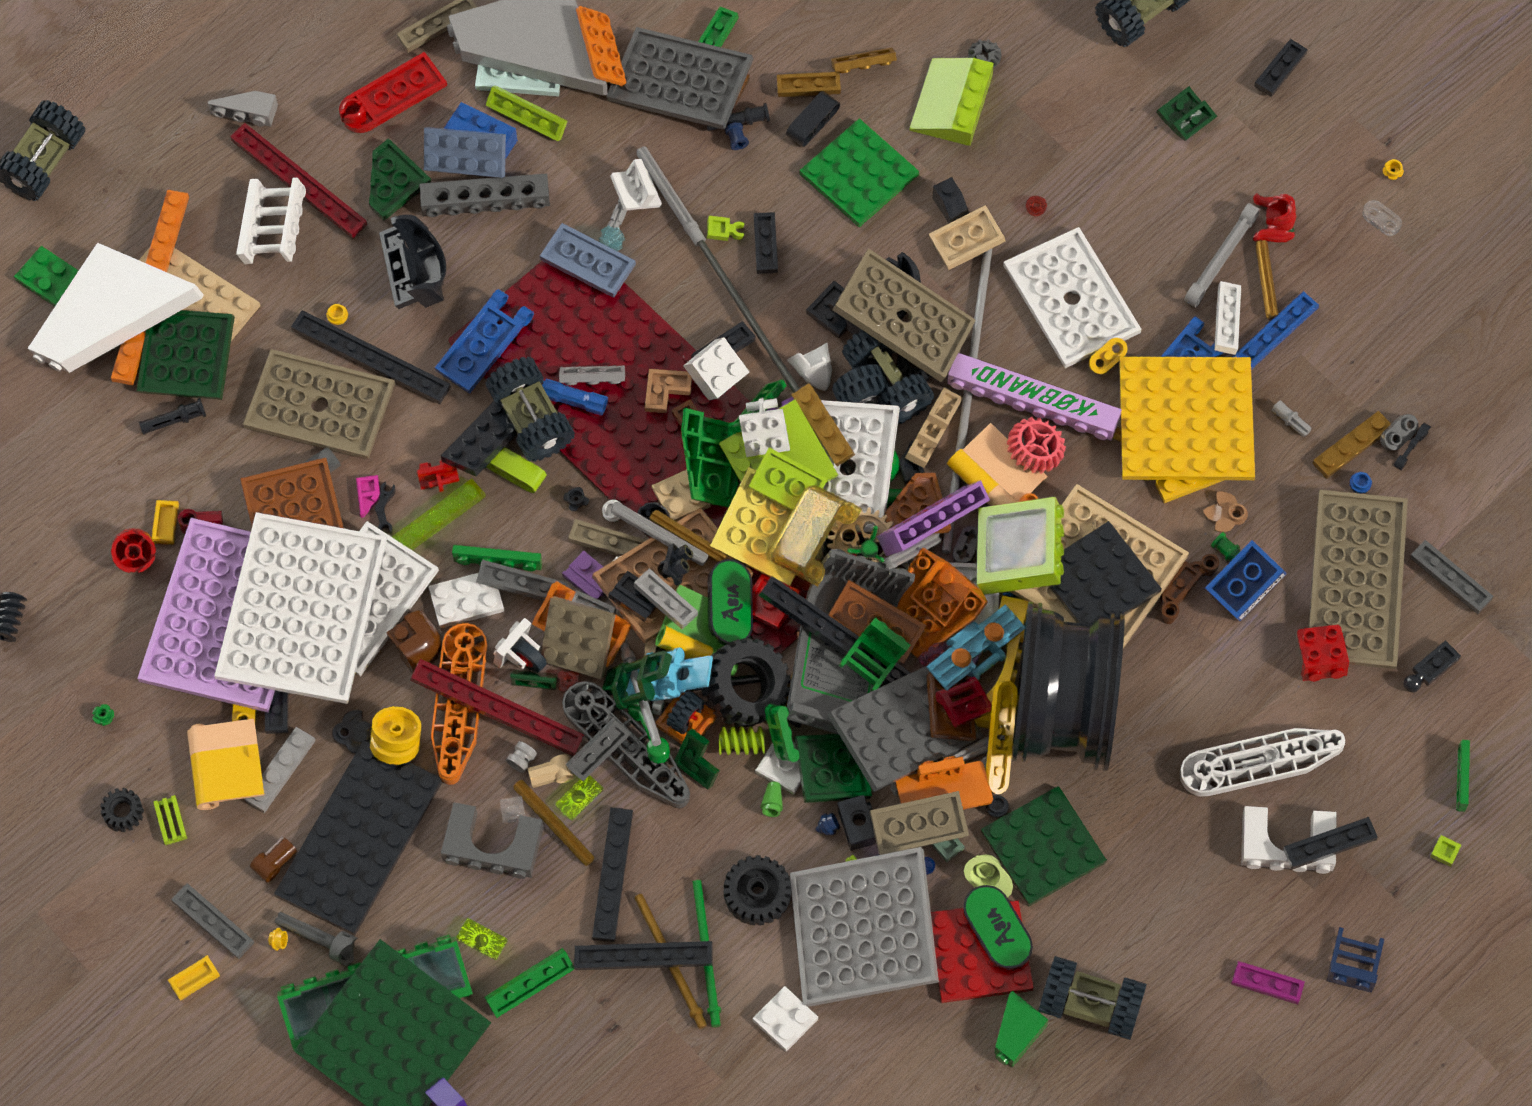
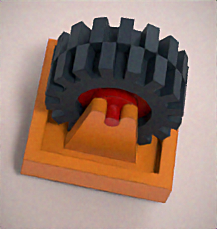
(684, 714)

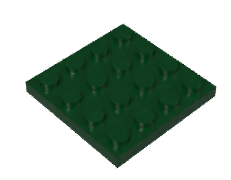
(187, 355)
(1043, 846)

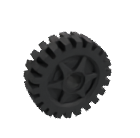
(757, 873)

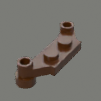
(1182, 584)

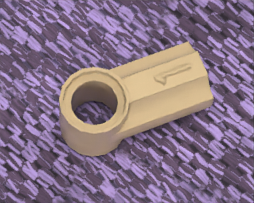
(551, 772)

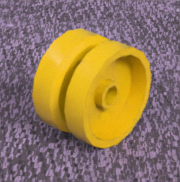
(395, 735)

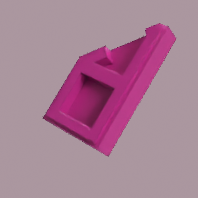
(368, 493)

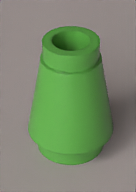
(772, 800)

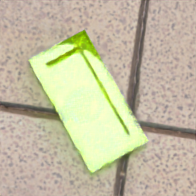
(579, 797)
(481, 938)

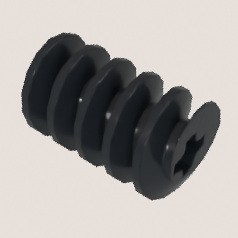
(9, 612)

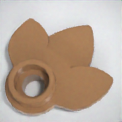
(1223, 512)

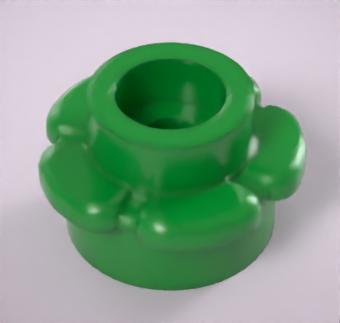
(103, 720)

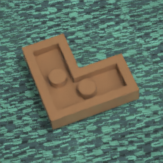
(663, 383)

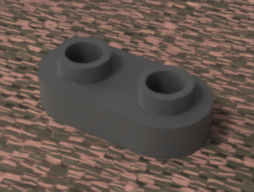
(1400, 431)

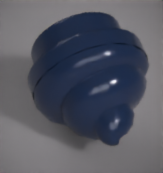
(828, 824)

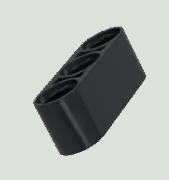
(813, 118)

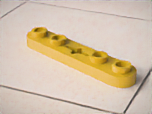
(1003, 715)

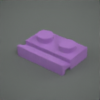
(581, 573)

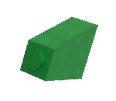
(1018, 1030)

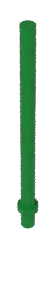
(713, 1009)

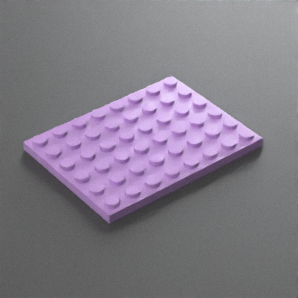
(196, 616)

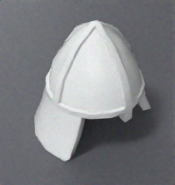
(814, 367)

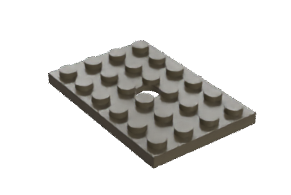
(935, 325)
(291, 385)

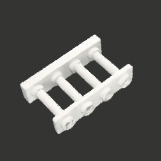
(255, 211)

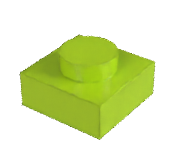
(1445, 851)

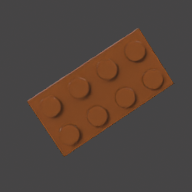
(859, 607)

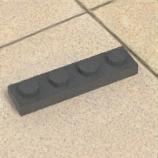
(1451, 577)
(515, 580)
(212, 921)

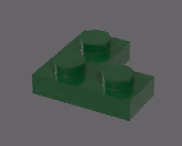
(691, 759)

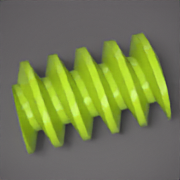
(741, 740)

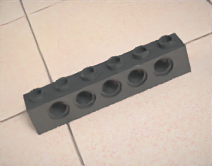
(476, 188)

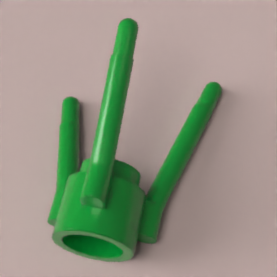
(868, 548)

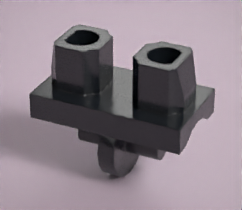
(675, 563)

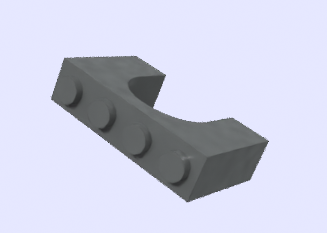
(515, 860)

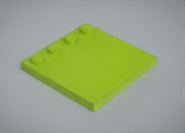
(803, 443)

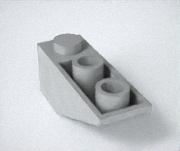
(249, 107)

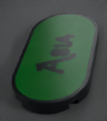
(730, 601)
(997, 927)

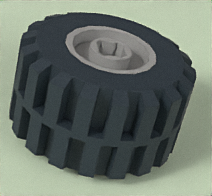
(861, 385)

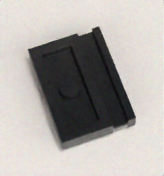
(630, 598)

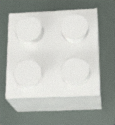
(716, 368)

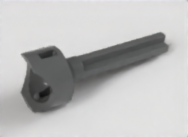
(340, 946)

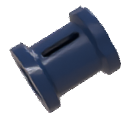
(736, 135)

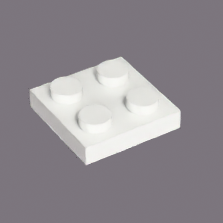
(785, 1018)

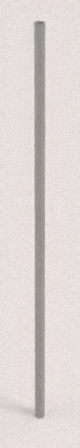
(967, 396)

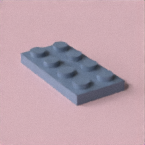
(464, 152)
(587, 260)

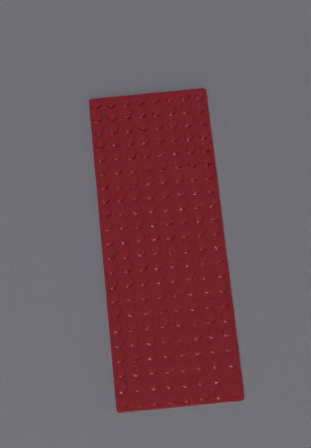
(625, 446)

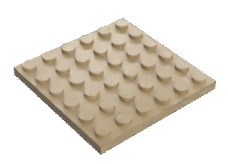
(1086, 513)

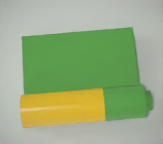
(695, 637)

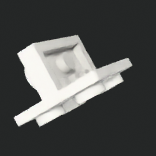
(636, 187)

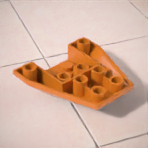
(940, 599)

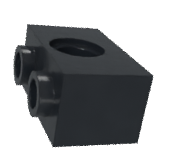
(851, 810)

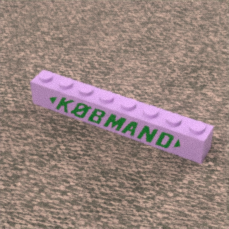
(1034, 397)

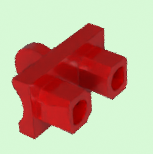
(436, 475)

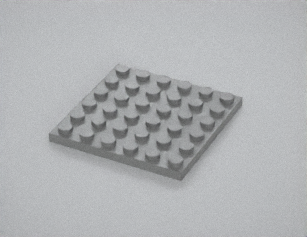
(863, 927)

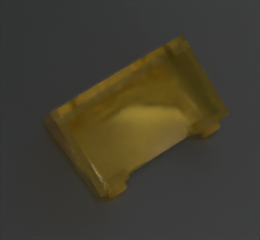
(807, 531)

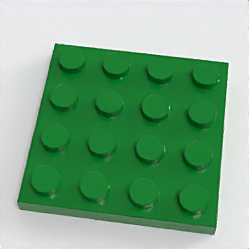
(859, 172)

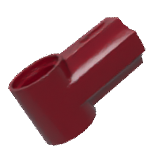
(209, 516)

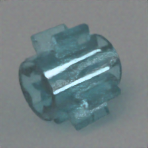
(612, 237)

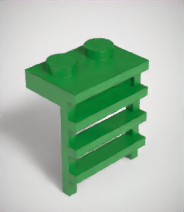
(882, 645)

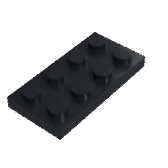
(480, 441)

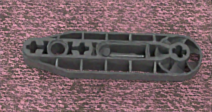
(634, 754)

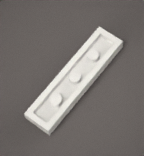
(1227, 317)

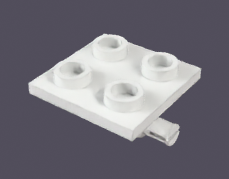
(764, 428)

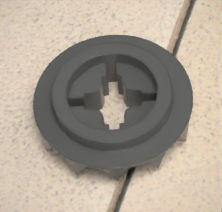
(994, 55)

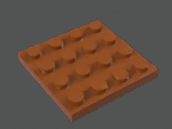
(294, 493)

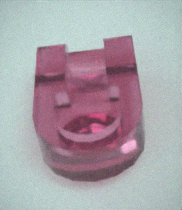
(933, 652)

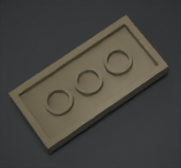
(919, 823)

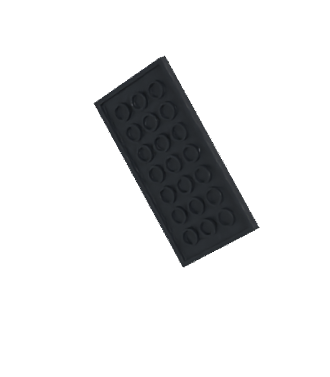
(358, 839)

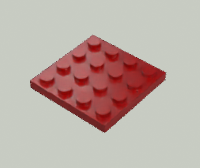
(965, 967)

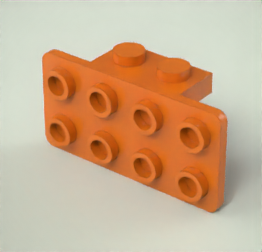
(601, 46)
(947, 777)

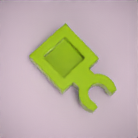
(720, 228)

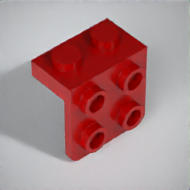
(1323, 653)

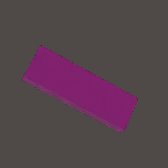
(1268, 982)

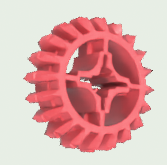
(1035, 451)

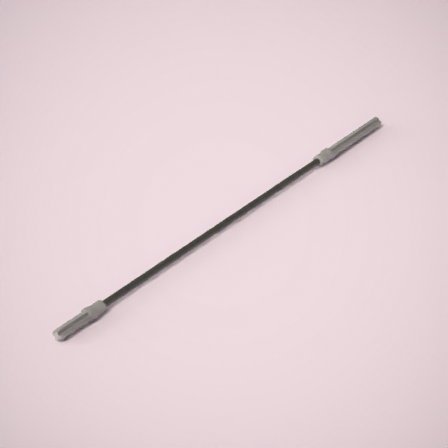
(692, 229)

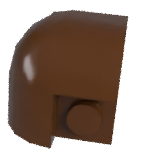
(416, 639)

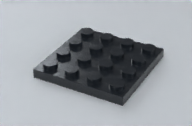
(1103, 577)

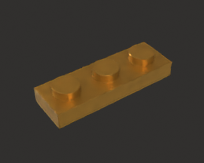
(864, 60)
(808, 84)

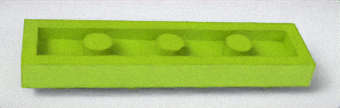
(526, 113)

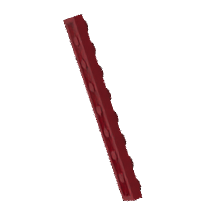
(286, 170)
(496, 707)

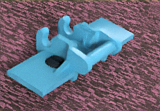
(681, 676)

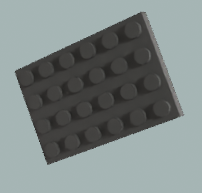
(681, 78)
(892, 731)

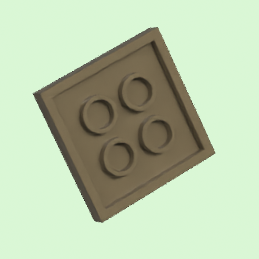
(577, 637)

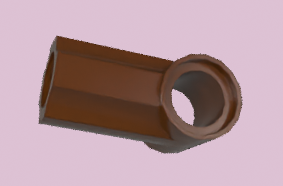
(268, 864)

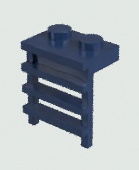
(1353, 976)

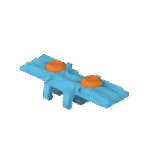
(970, 642)

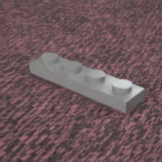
(282, 768)

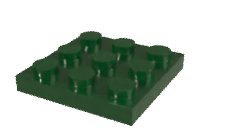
(829, 770)

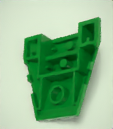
(708, 468)

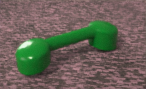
(656, 754)

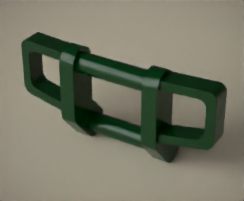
(618, 678)

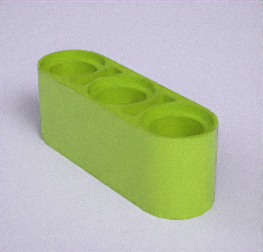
(517, 470)

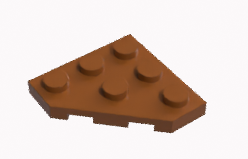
(917, 495)

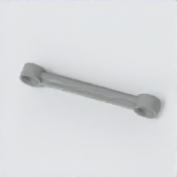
(1199, 288)

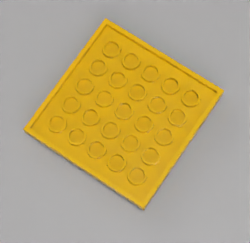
(1186, 418)

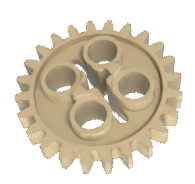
(862, 520)

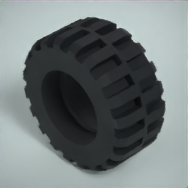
(769, 670)

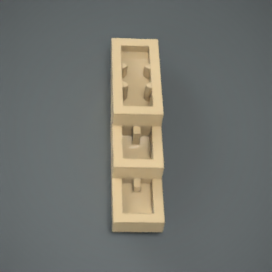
(934, 427)

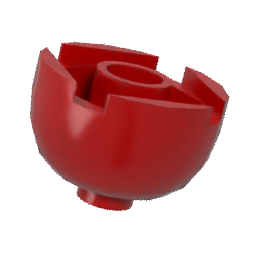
(133, 550)

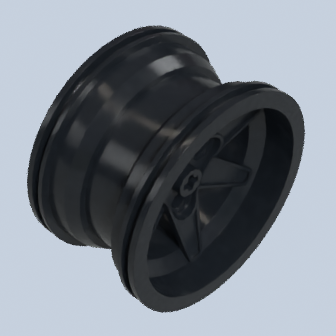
(1068, 686)

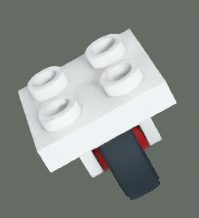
(519, 649)

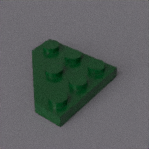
(393, 179)

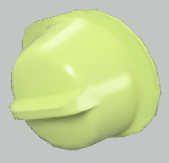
(987, 871)

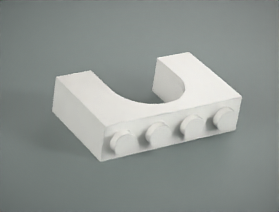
(1260, 852)

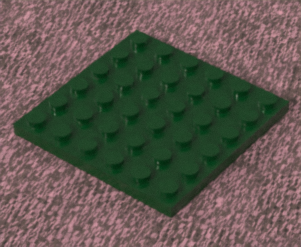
(392, 1032)

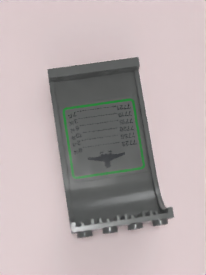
(817, 680)

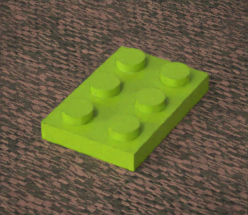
(783, 479)

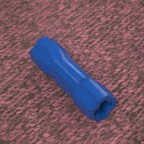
(590, 401)

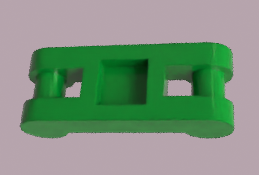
(781, 732)

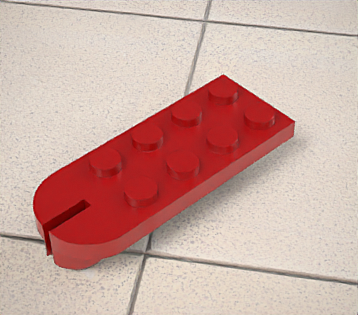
(391, 94)

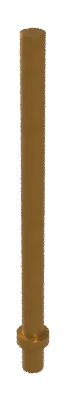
(695, 1011)

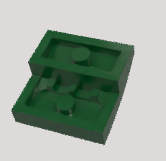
(1186, 114)

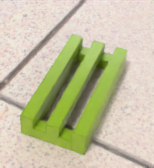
(165, 802)

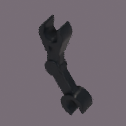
(1421, 434)
(380, 507)

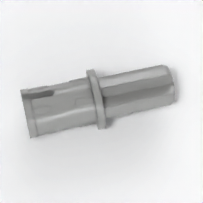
(1291, 418)

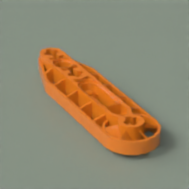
(457, 714)

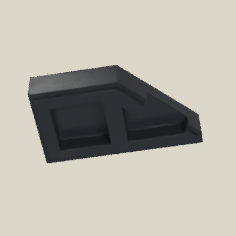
(907, 467)

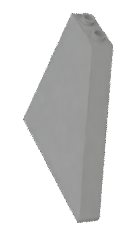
(527, 39)

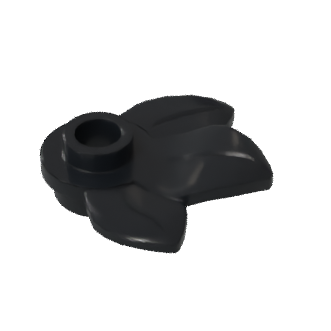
(356, 730)

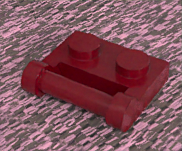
(968, 708)

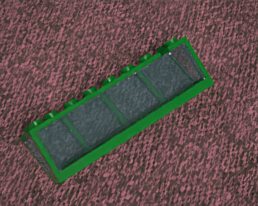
(307, 1002)

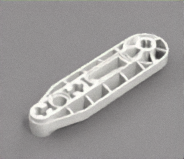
(1274, 759)

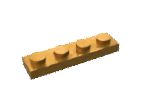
(823, 425)
(1351, 445)

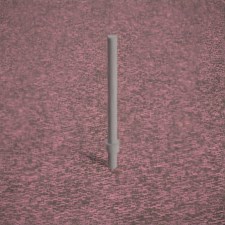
(628, 656)

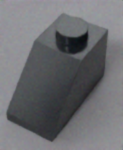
(950, 200)

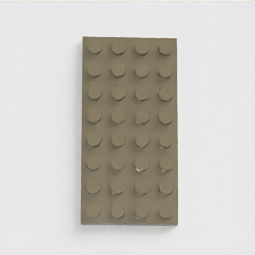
(1360, 573)

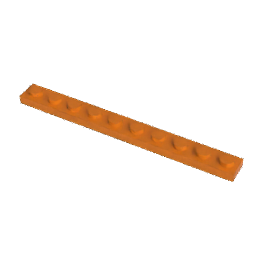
(158, 257)

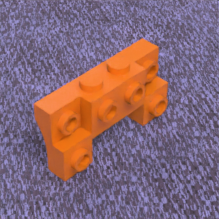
(620, 629)

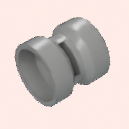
(521, 756)

